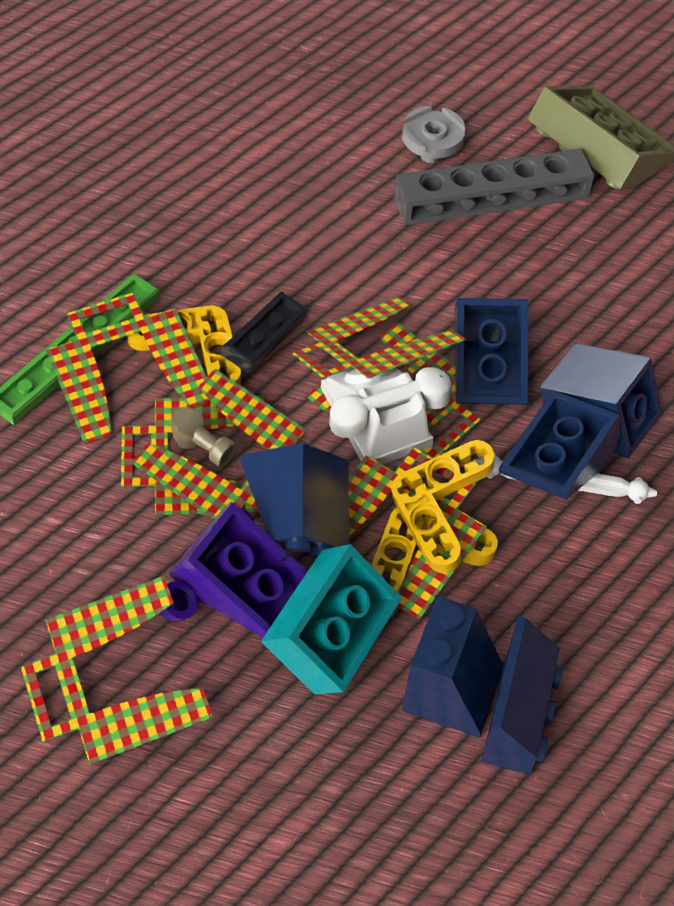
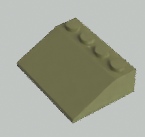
(609, 135)

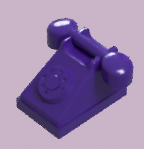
(235, 572)

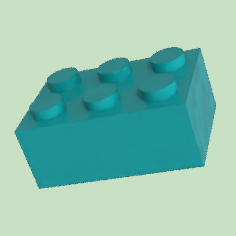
(332, 620)

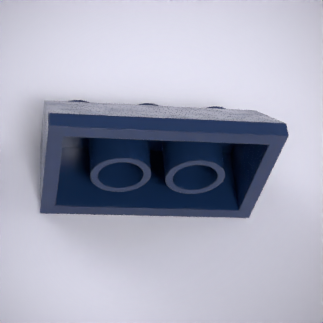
(523, 700)

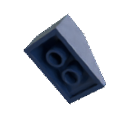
(494, 356)
(563, 445)

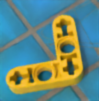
(199, 332)
(425, 500)
(392, 538)

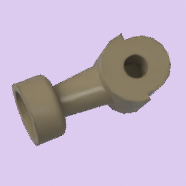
(190, 432)

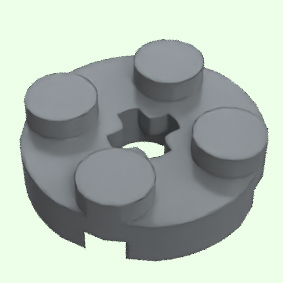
(429, 145)

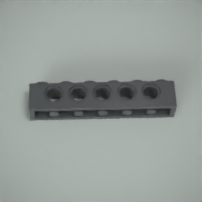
(492, 186)

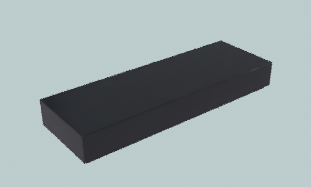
(264, 332)

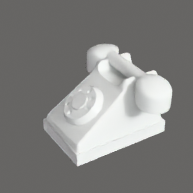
(385, 412)

